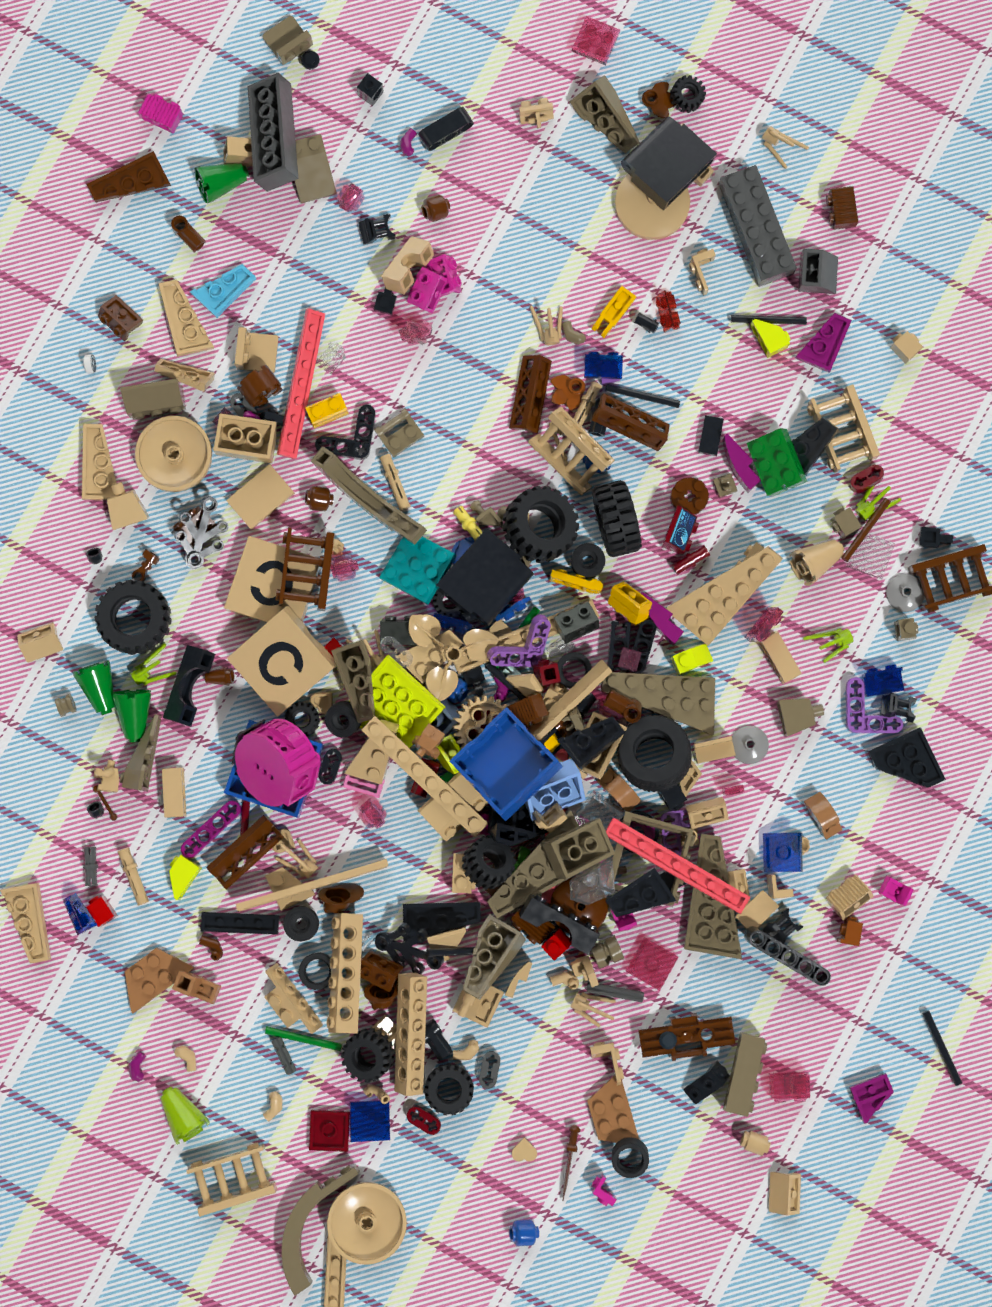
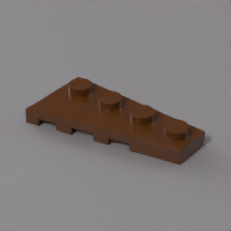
(133, 178)

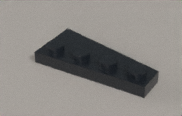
(440, 916)

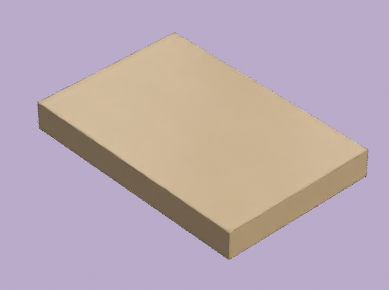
(260, 497)

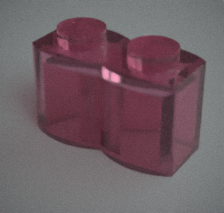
(789, 1085)

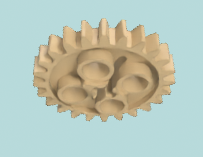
(467, 722)

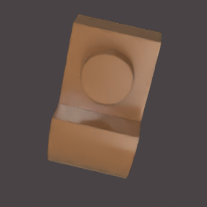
(619, 790)
(823, 814)
(196, 986)

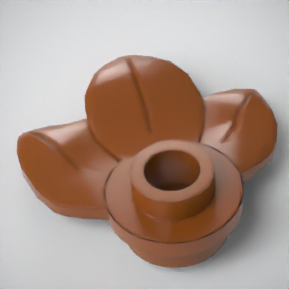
(565, 392)

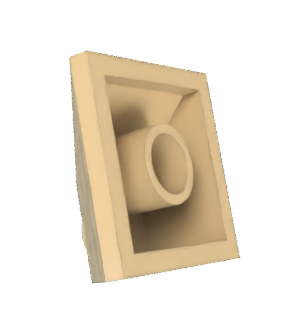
(447, 939)

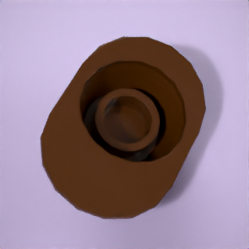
(337, 898)
(379, 997)

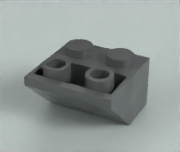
(818, 271)

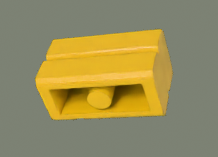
(327, 410)
(629, 603)

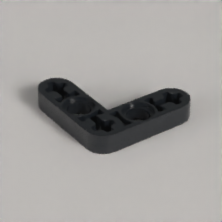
(353, 444)

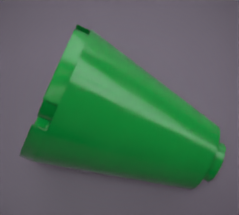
(219, 179)
(97, 686)
(132, 712)

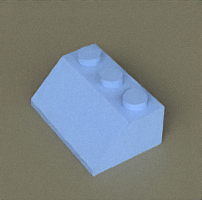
(562, 788)

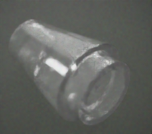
(559, 647)

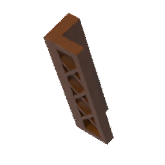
(534, 393)
(631, 425)
(243, 849)

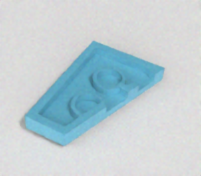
(222, 292)

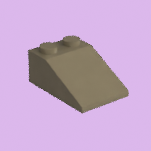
(313, 170)
(578, 849)

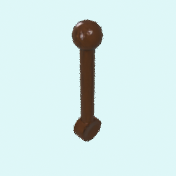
(113, 816)

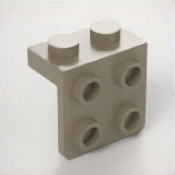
(287, 40)

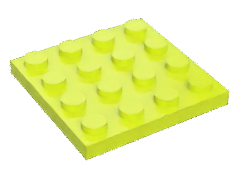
(402, 700)

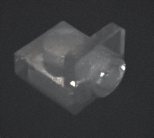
(332, 357)

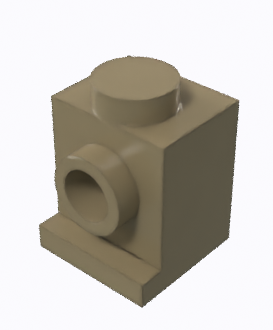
(906, 629)

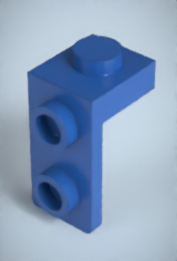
(508, 612)

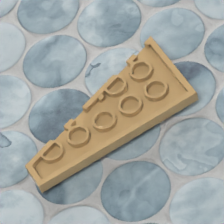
(717, 601)

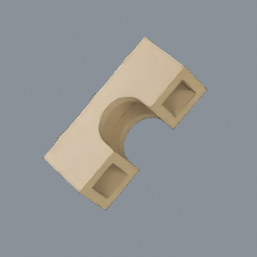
(398, 274)

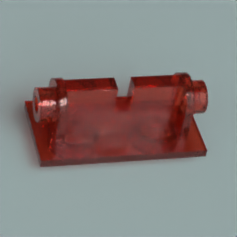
(665, 302)

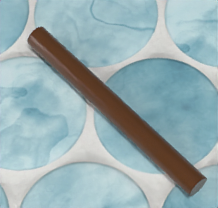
(866, 529)

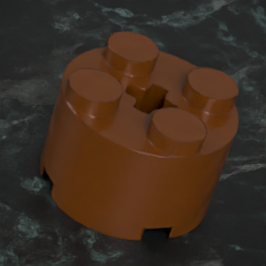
(259, 386)

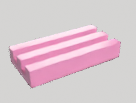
(378, 788)

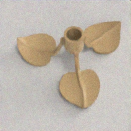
(441, 681)

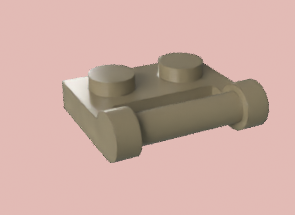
(403, 437)

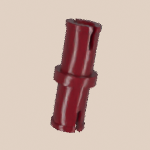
(690, 560)

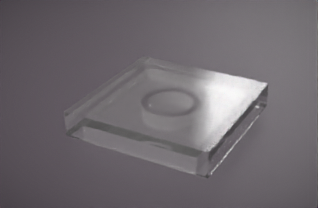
(872, 556)

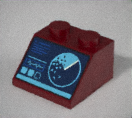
(680, 530)

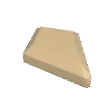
(525, 683)
(690, 779)

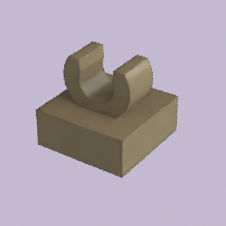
(725, 485)
(576, 719)

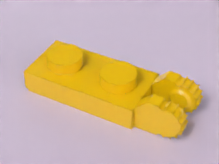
(615, 310)
(577, 582)

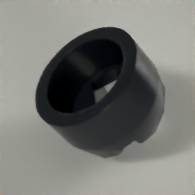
(94, 555)
(95, 809)

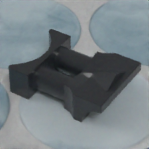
(368, 232)
(889, 707)
(774, 928)

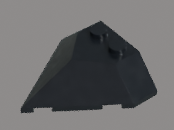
(515, 829)

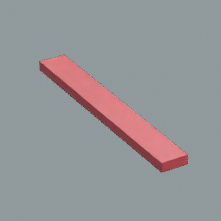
(301, 383)
(677, 866)

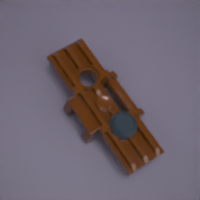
(686, 1030)

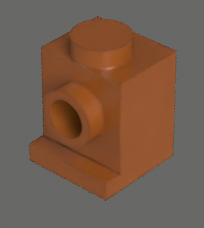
(850, 931)

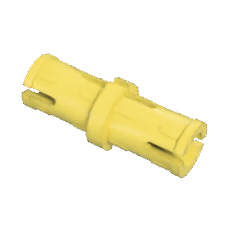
(468, 523)

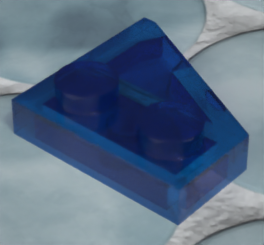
(458, 625)
(79, 914)

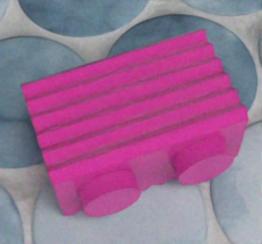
(160, 112)

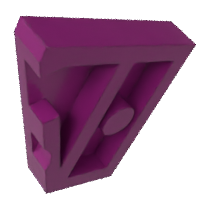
(871, 1095)

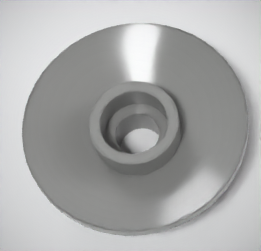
(896, 595)
(743, 752)

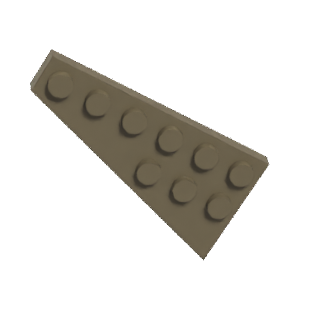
(675, 697)
(531, 876)
(710, 923)

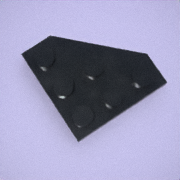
(908, 759)

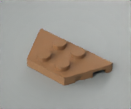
(152, 976)
(612, 1113)

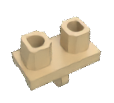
(536, 113)

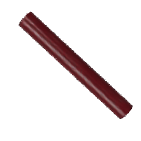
(245, 815)

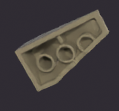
(604, 110)
(493, 952)

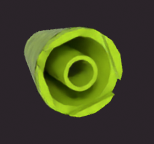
(182, 1115)

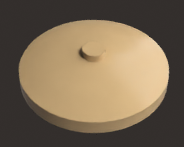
(644, 217)
(173, 454)
(366, 1223)

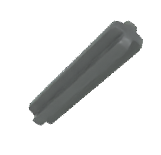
(616, 992)

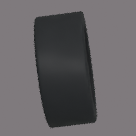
(572, 656)
(302, 971)
(630, 1172)

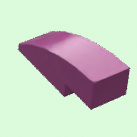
(739, 464)
(661, 617)

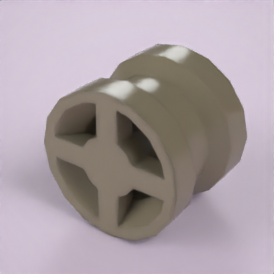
(65, 705)

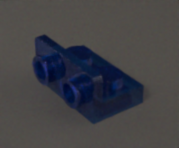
(603, 366)
(883, 681)

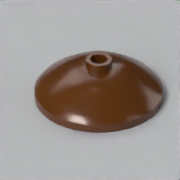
(593, 913)

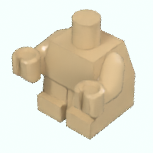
(109, 778)

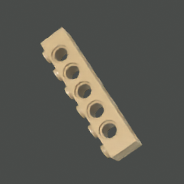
(352, 964)
(410, 1034)

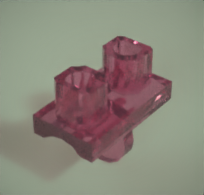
(416, 332)

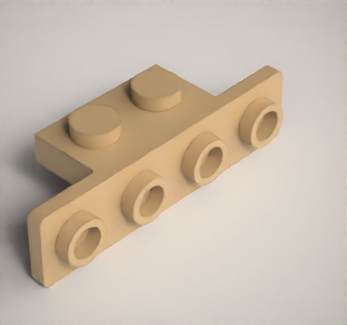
(288, 1001)

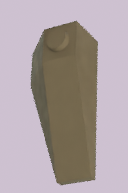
(355, 672)
(139, 768)

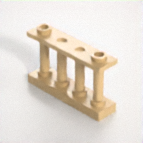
(862, 431)
(585, 443)
(246, 1194)

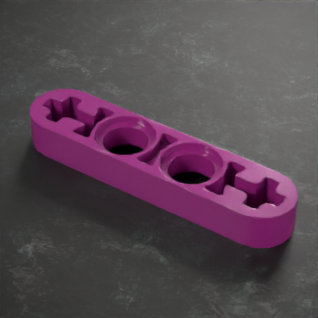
(213, 831)

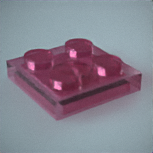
(596, 40)
(761, 628)
(651, 963)

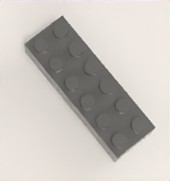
(272, 132)
(757, 225)

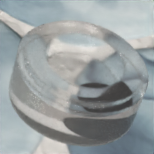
(367, 940)

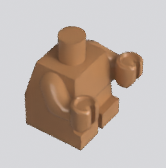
(429, 742)

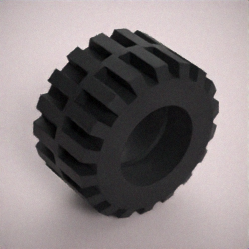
(477, 868)
(357, 1065)
(445, 1106)

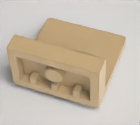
(255, 350)

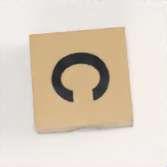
(260, 577)
(282, 661)

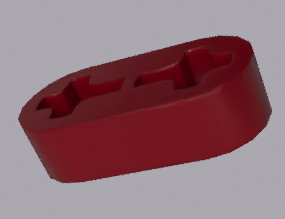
(864, 475)
(421, 1123)

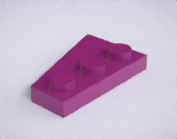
(826, 343)

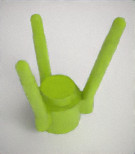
(865, 510)
(841, 638)
(141, 672)

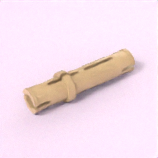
(593, 390)
(395, 482)
(131, 871)

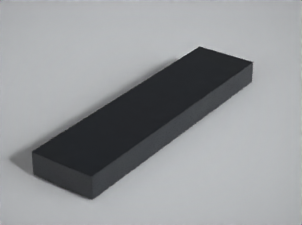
(240, 923)

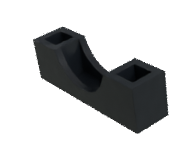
(180, 703)
(538, 911)

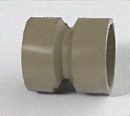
(607, 952)

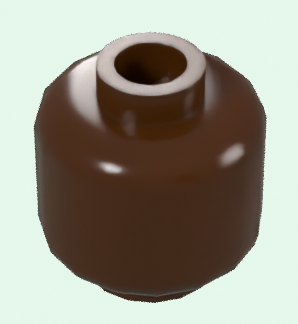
(435, 208)
(318, 498)

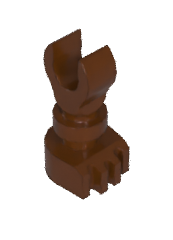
(151, 559)

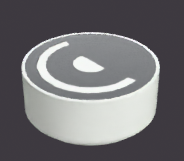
(89, 363)

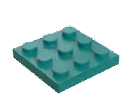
(418, 568)

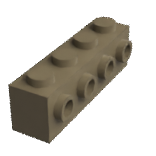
(744, 1074)

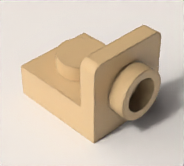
(584, 967)

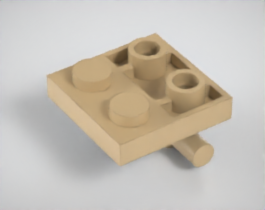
(478, 1010)

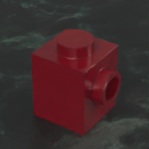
(546, 672)

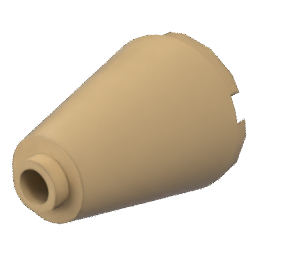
(815, 560)

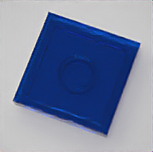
(782, 852)
(369, 1121)

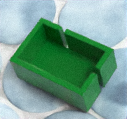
(776, 462)

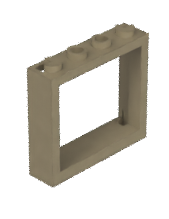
(689, 841)

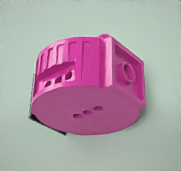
(276, 762)

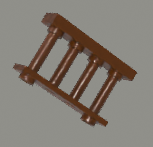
(956, 559)
(320, 580)

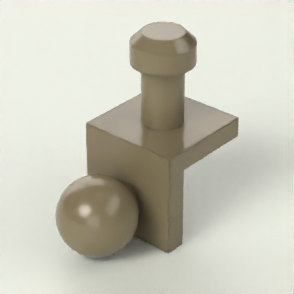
(489, 516)

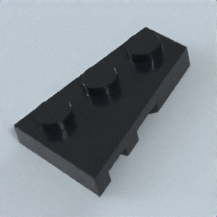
(813, 443)
(591, 742)
(641, 894)

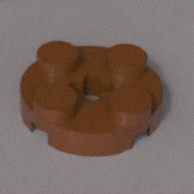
(696, 488)

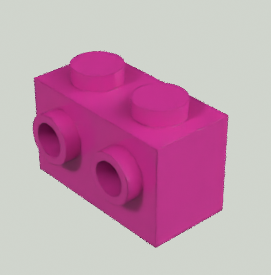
(427, 290)

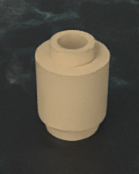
(755, 1143)

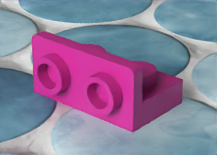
(446, 266)

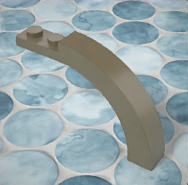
(365, 497)
(292, 1259)

